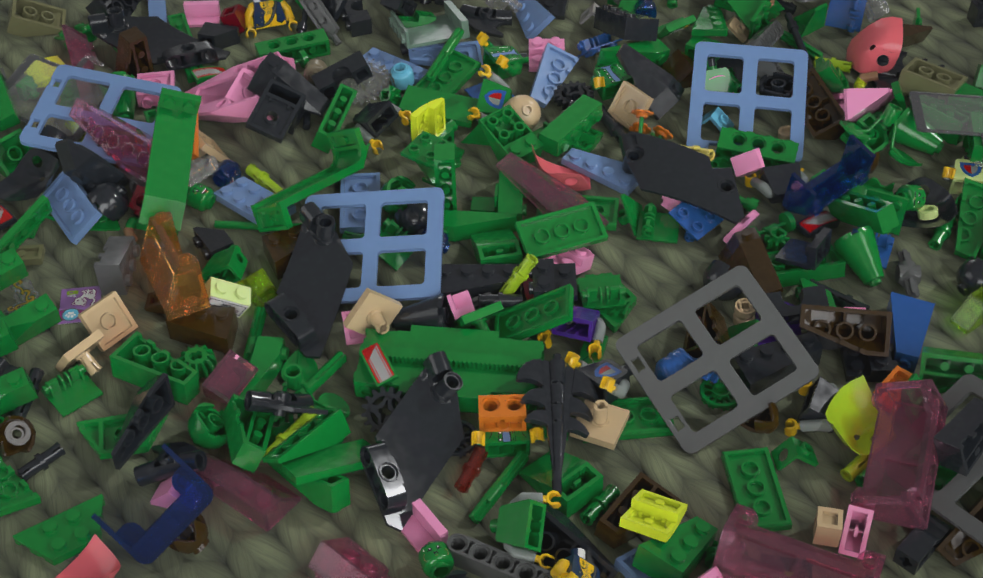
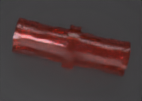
(471, 469)

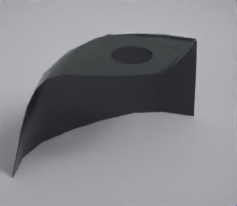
(25, 180)
(937, 196)

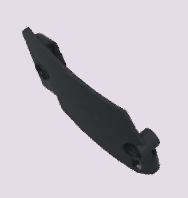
(164, 41)
(681, 175)
(312, 284)
(415, 441)

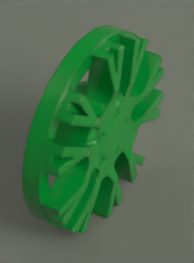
(719, 393)

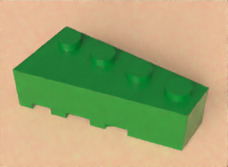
(141, 360)

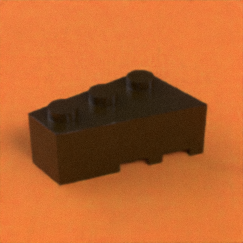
(715, 325)
(210, 327)

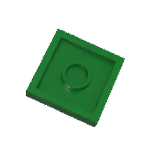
(479, 317)

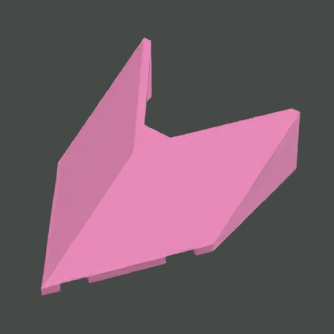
(860, 101)

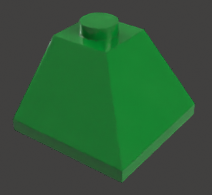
(12, 152)

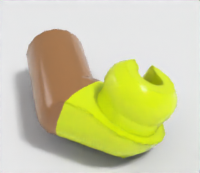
(864, 78)

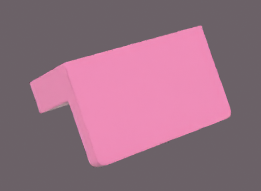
(201, 11)
(423, 527)

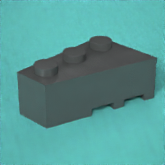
(117, 264)

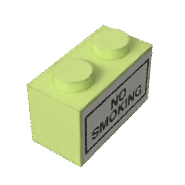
(228, 294)

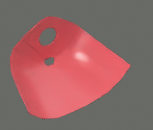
(888, 39)
(563, 174)
(93, 562)

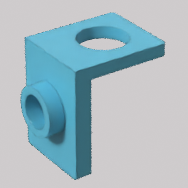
(718, 118)

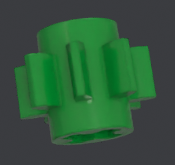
(392, 94)
(776, 239)

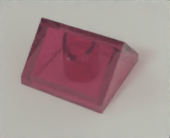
(228, 377)

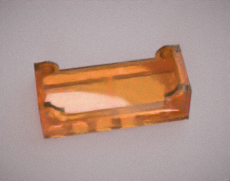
(172, 274)

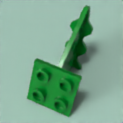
(751, 13)
(422, 152)
(875, 189)

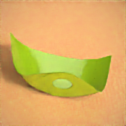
(853, 414)

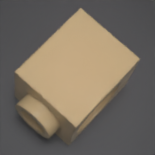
(828, 526)

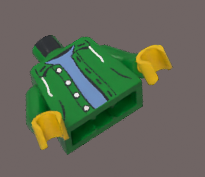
(503, 60)
(608, 80)
(507, 443)

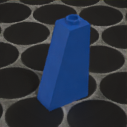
(908, 328)

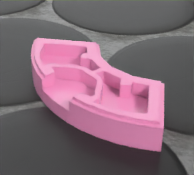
(749, 218)

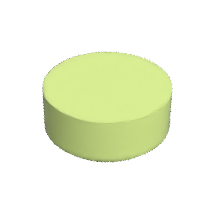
(928, 212)

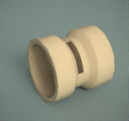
(743, 311)

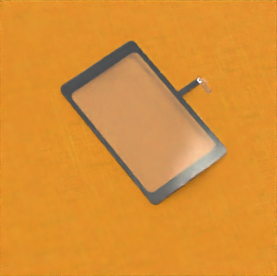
(30, 81)
(948, 114)

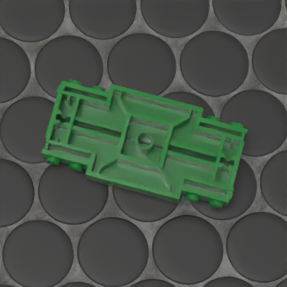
(479, 357)

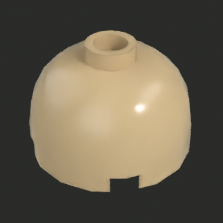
(526, 108)

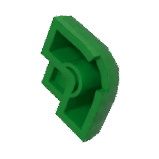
(831, 76)
(878, 135)

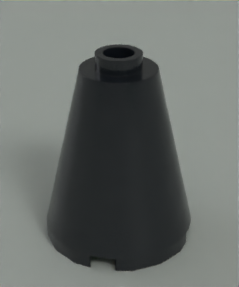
(429, 312)

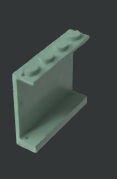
(432, 33)

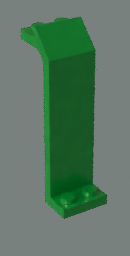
(170, 157)
(348, 157)

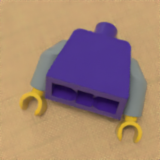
(584, 326)

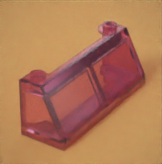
(903, 453)
(761, 553)

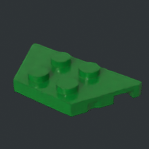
(614, 316)
(104, 431)
(64, 533)

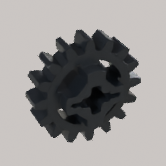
(569, 93)
(388, 401)

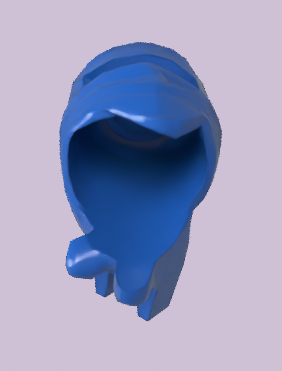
(676, 361)

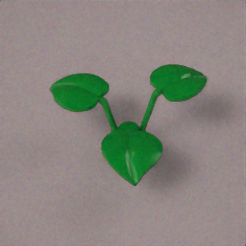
(887, 118)
(296, 373)

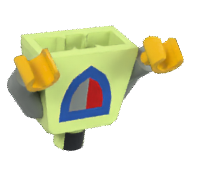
(960, 170)

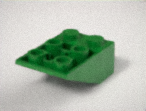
(509, 133)
(496, 247)
(579, 481)

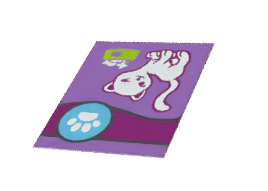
(75, 301)

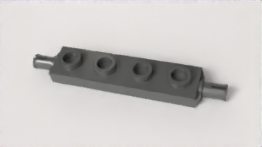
(322, 18)

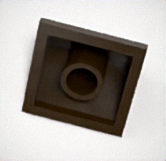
(680, 67)

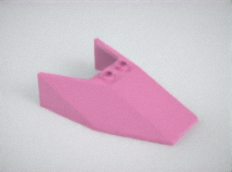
(220, 109)

